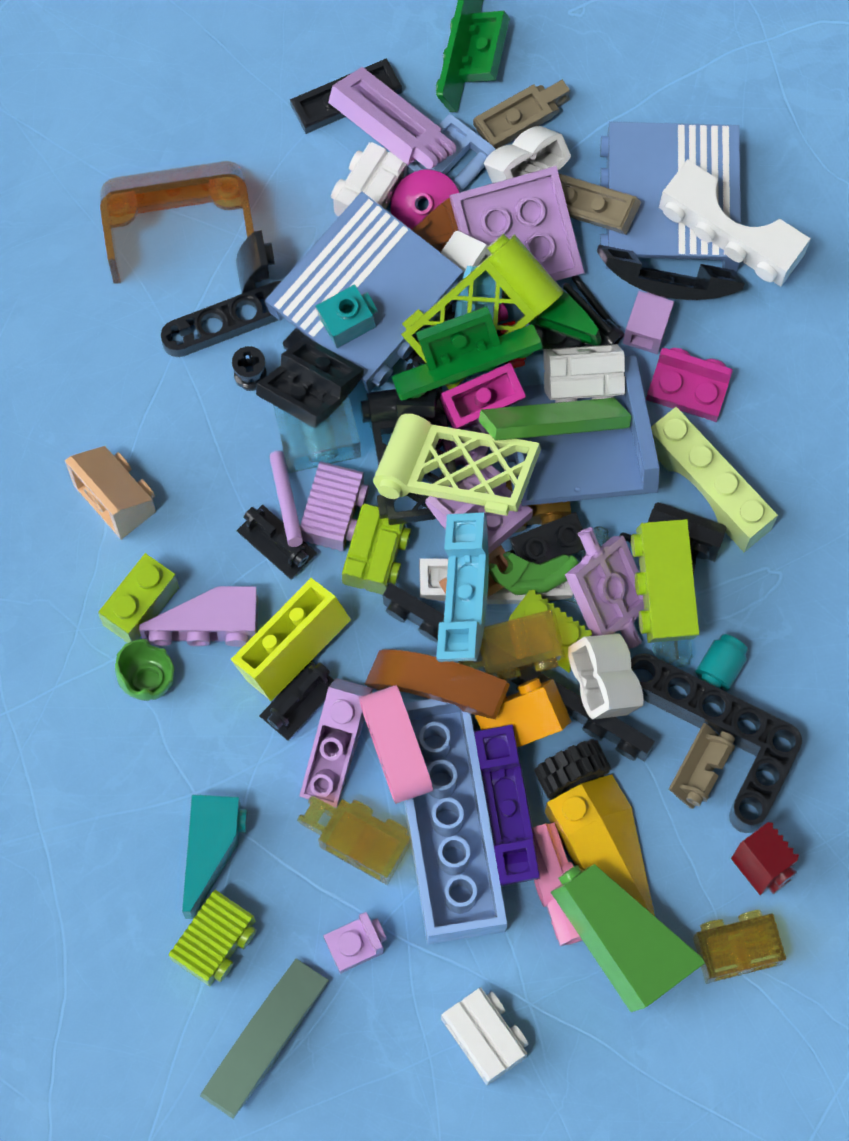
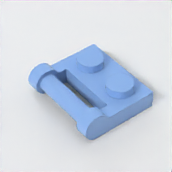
(464, 139)

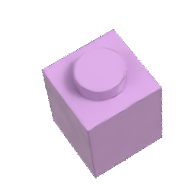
(648, 322)

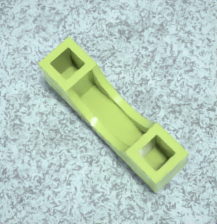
(735, 503)

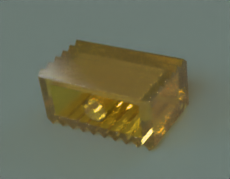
(739, 946)

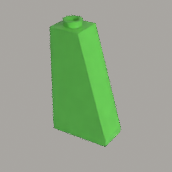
(625, 939)

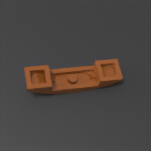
(442, 681)

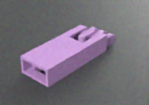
(390, 119)

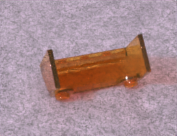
(167, 189)

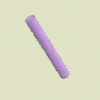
(286, 499)

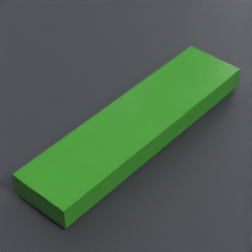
(554, 418)

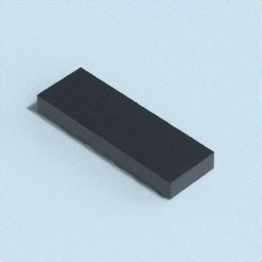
(313, 106)

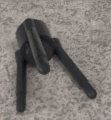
(608, 329)

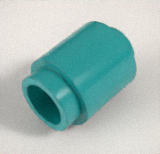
(722, 662)

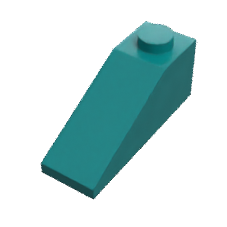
(211, 842)

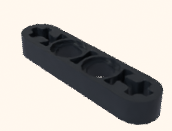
(226, 313)

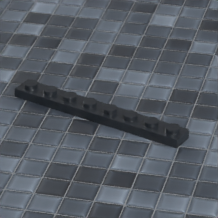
(628, 740)

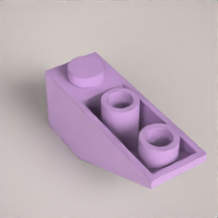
(216, 615)
(335, 742)

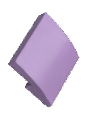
(498, 526)

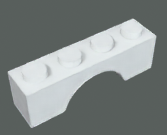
(767, 249)

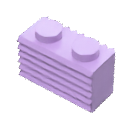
(332, 506)

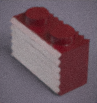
(766, 859)

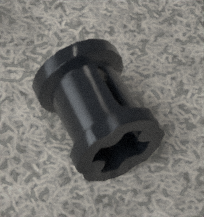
(239, 363)

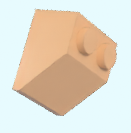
(111, 489)

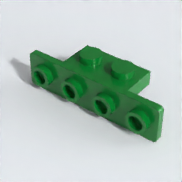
(472, 50)
(462, 349)

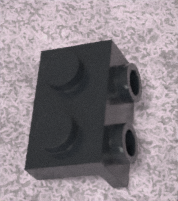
(704, 534)

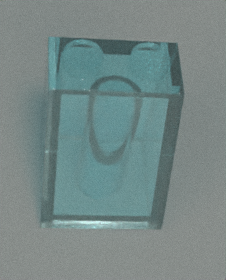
(330, 442)

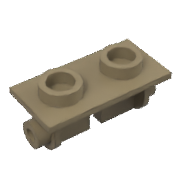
(696, 773)

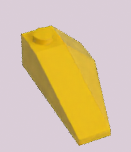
(601, 830)

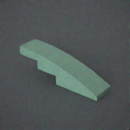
(264, 1038)

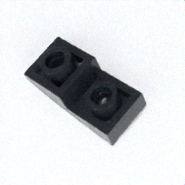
(253, 261)

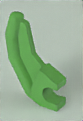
(527, 576)

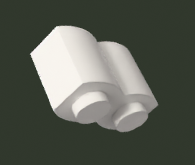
(530, 152)
(605, 676)

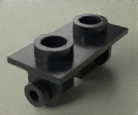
(269, 537)
(549, 540)
(298, 700)

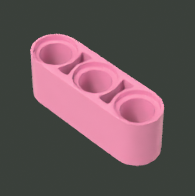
(396, 744)

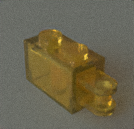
(520, 645)
(358, 837)

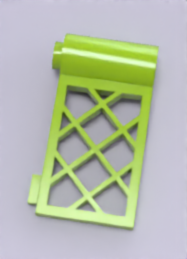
(514, 272)

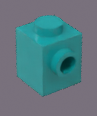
(347, 315)

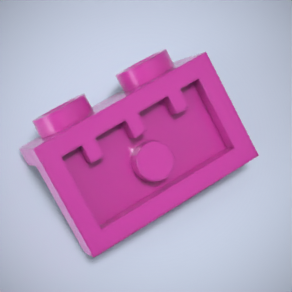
(689, 383)

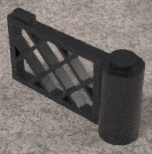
(381, 413)

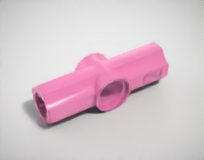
(552, 864)

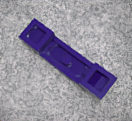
(507, 805)

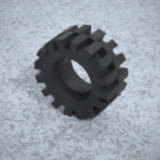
(572, 768)

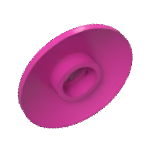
(419, 185)

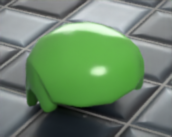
(144, 670)

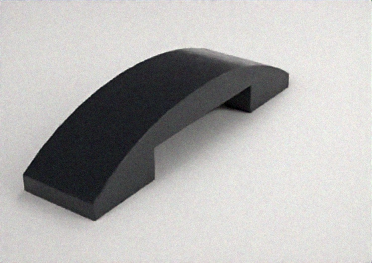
(709, 283)

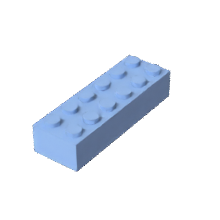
(452, 830)

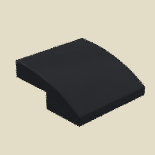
(310, 382)

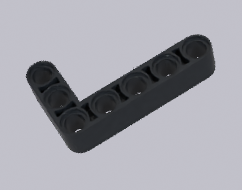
(732, 711)

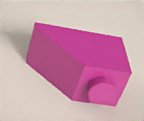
(491, 390)

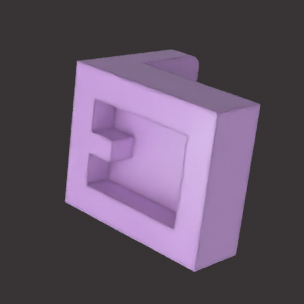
(355, 942)

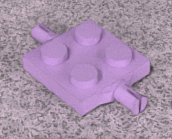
(606, 587)

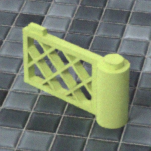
(410, 455)

